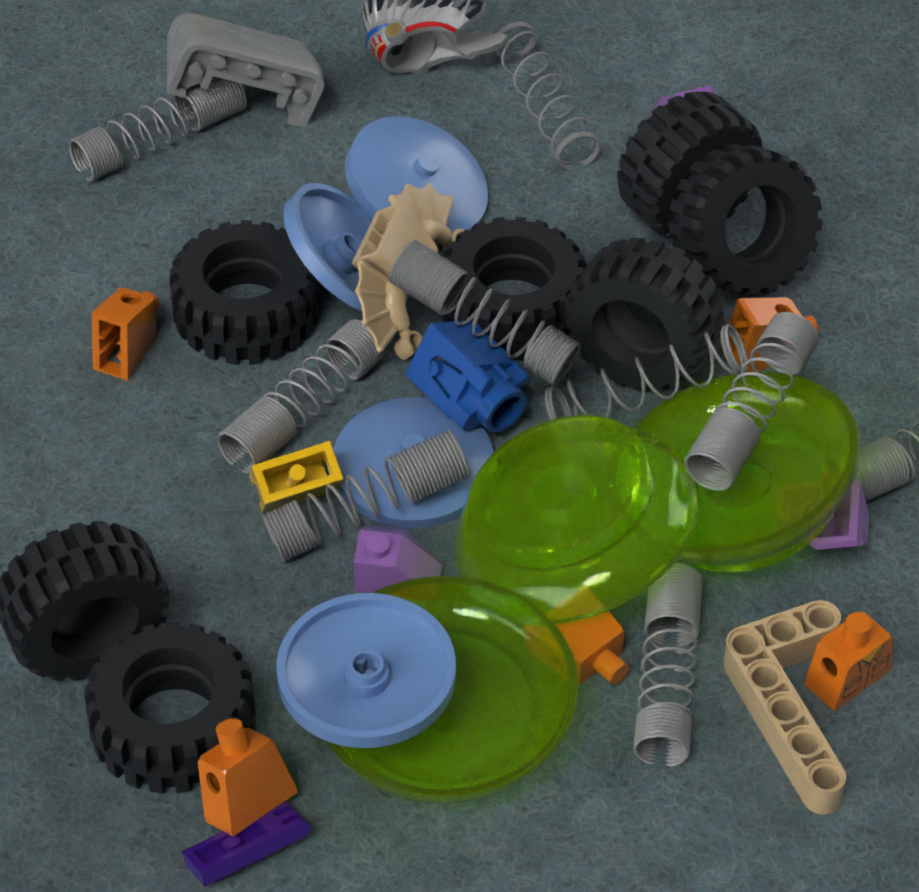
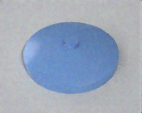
(417, 153)
(326, 235)
(393, 428)
(366, 670)

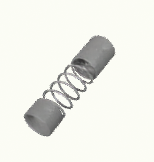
(210, 106)
(440, 282)
(268, 422)
(733, 435)
(885, 465)
(418, 469)
(679, 596)

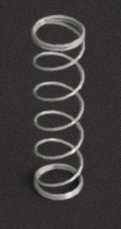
(531, 44)
(727, 351)

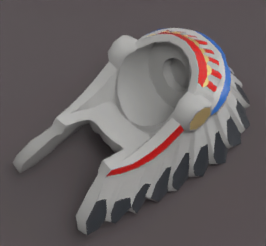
(425, 33)

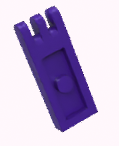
(225, 854)

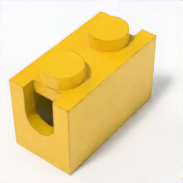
(295, 475)

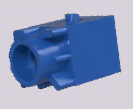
(477, 382)

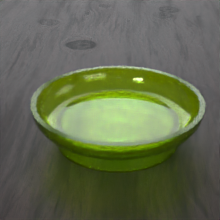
(788, 481)
(577, 515)
(507, 701)

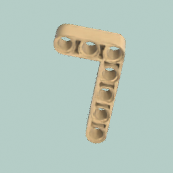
(756, 659)

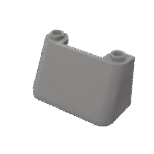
(212, 47)

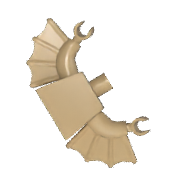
(413, 216)

